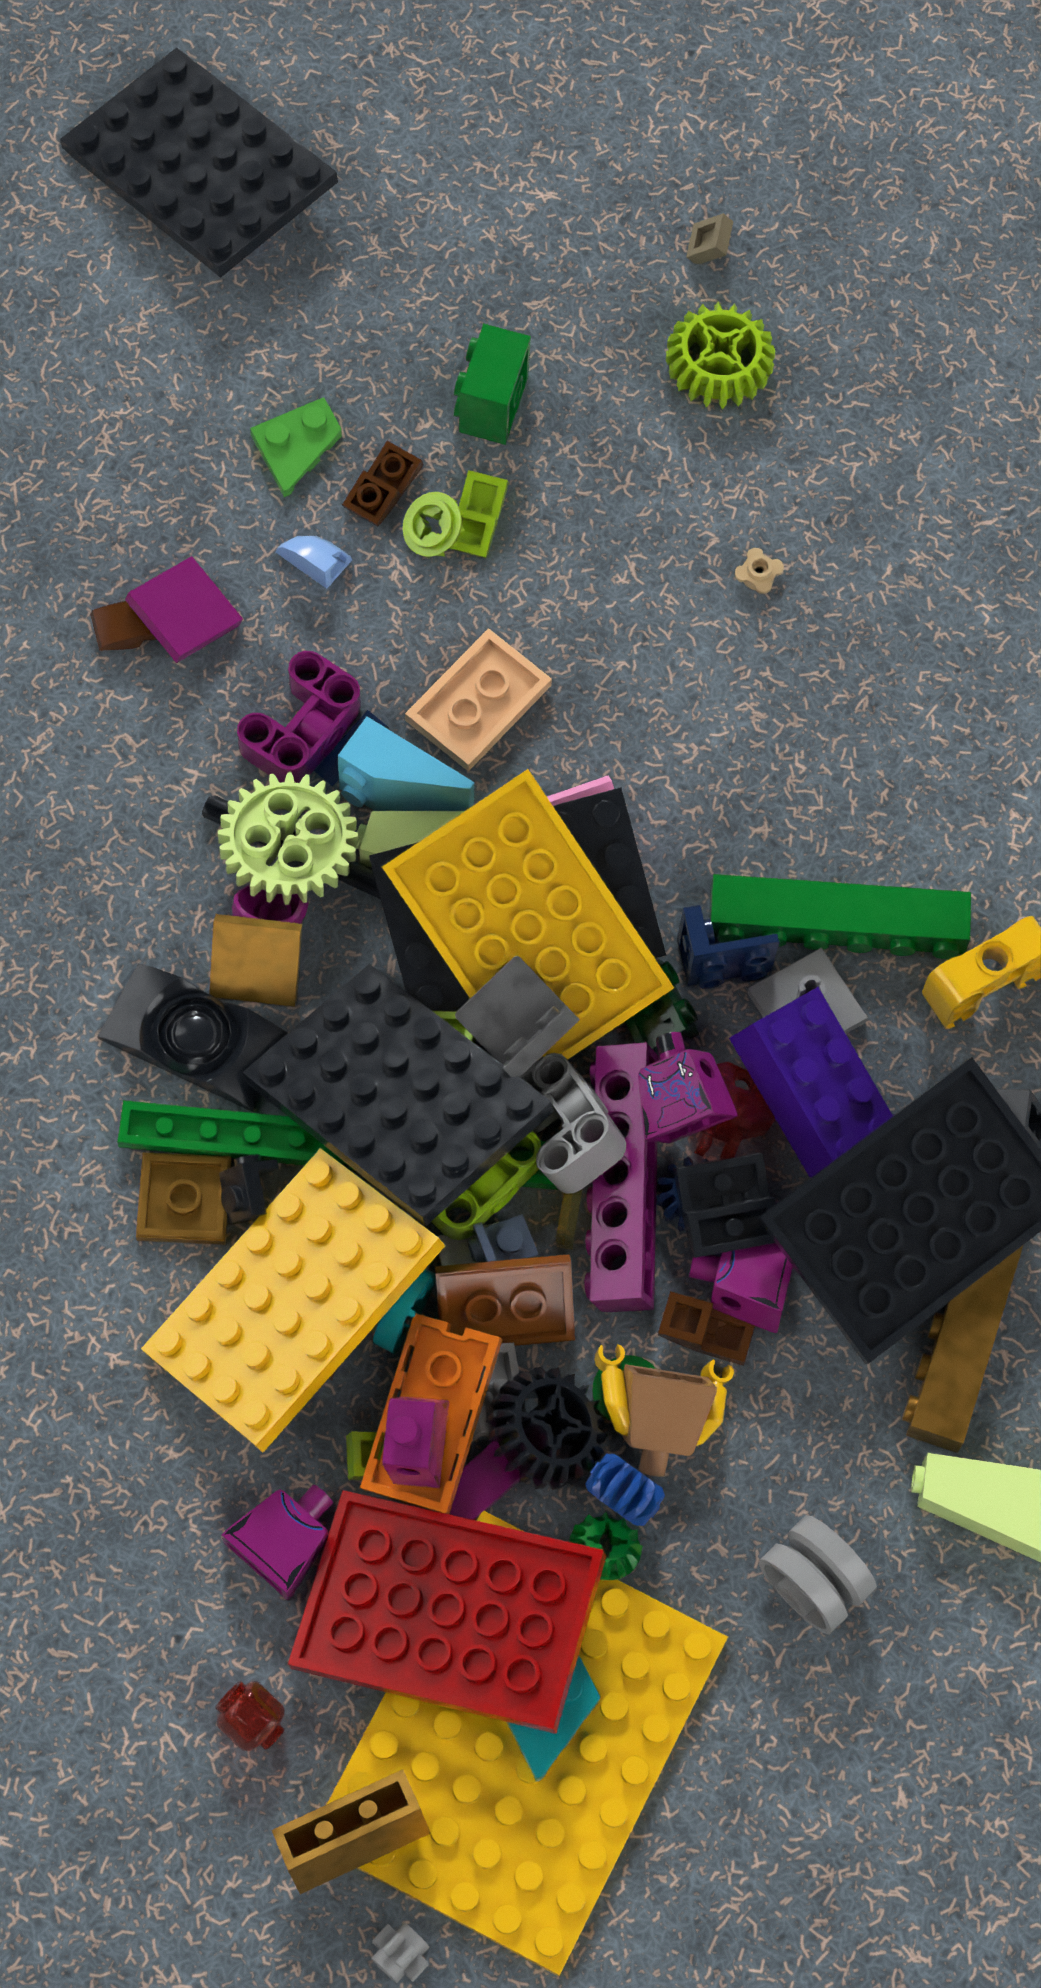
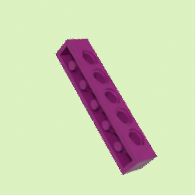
(634, 1283)

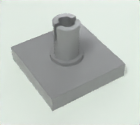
(800, 978)

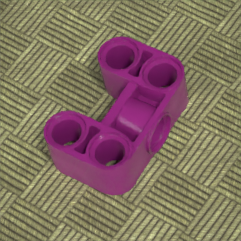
(315, 726)

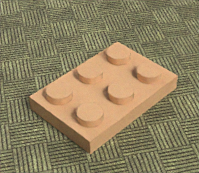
(478, 699)

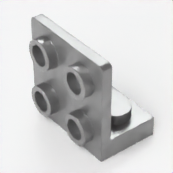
(516, 1017)

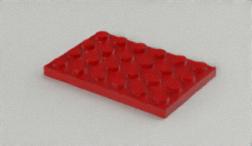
(448, 1611)

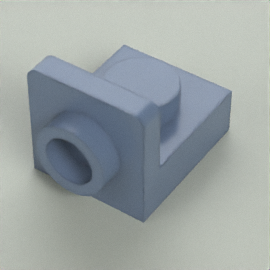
(502, 1241)

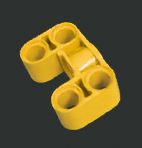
(961, 982)

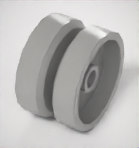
(818, 1574)

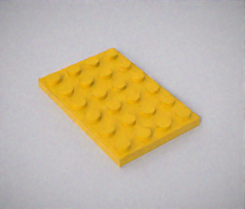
(519, 885)
(292, 1299)

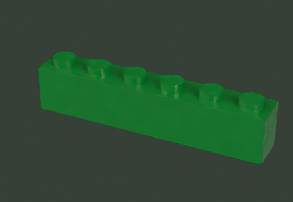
(841, 915)

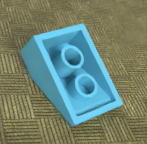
(397, 776)

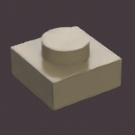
(709, 239)

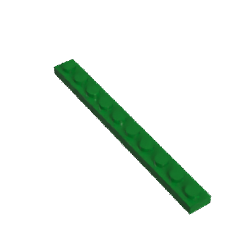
(237, 1135)

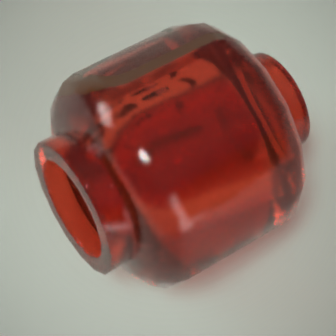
(250, 1716)

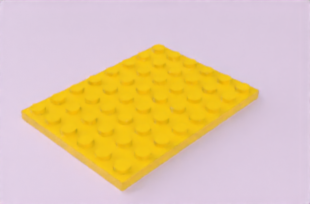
(523, 1853)

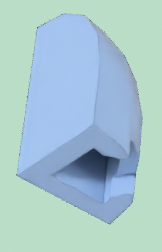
(315, 558)

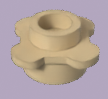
(756, 581)

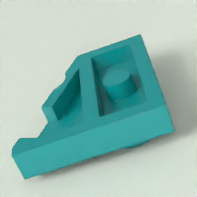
(543, 1747)

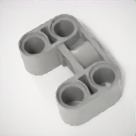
(589, 1136)

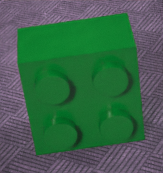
(493, 383)

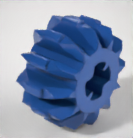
(625, 1489)

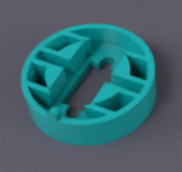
(392, 1327)

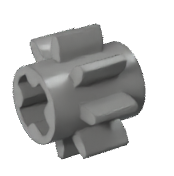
(400, 1952)

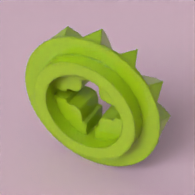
(417, 528)

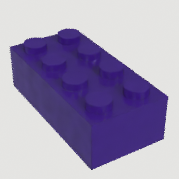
(811, 1079)

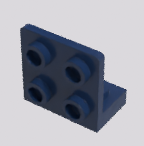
(713, 963)

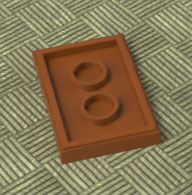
(512, 1299)

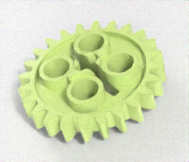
(254, 821)

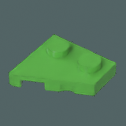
(296, 441)

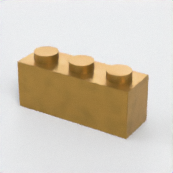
(351, 1831)

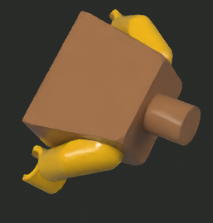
(662, 1408)

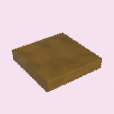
(255, 960)
(181, 1199)

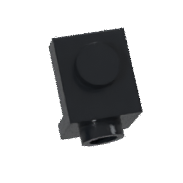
(242, 1188)

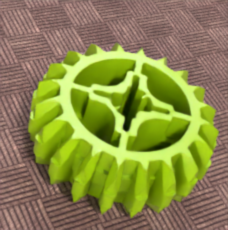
(719, 367)

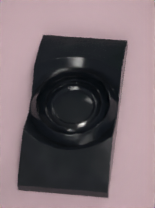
(190, 1033)

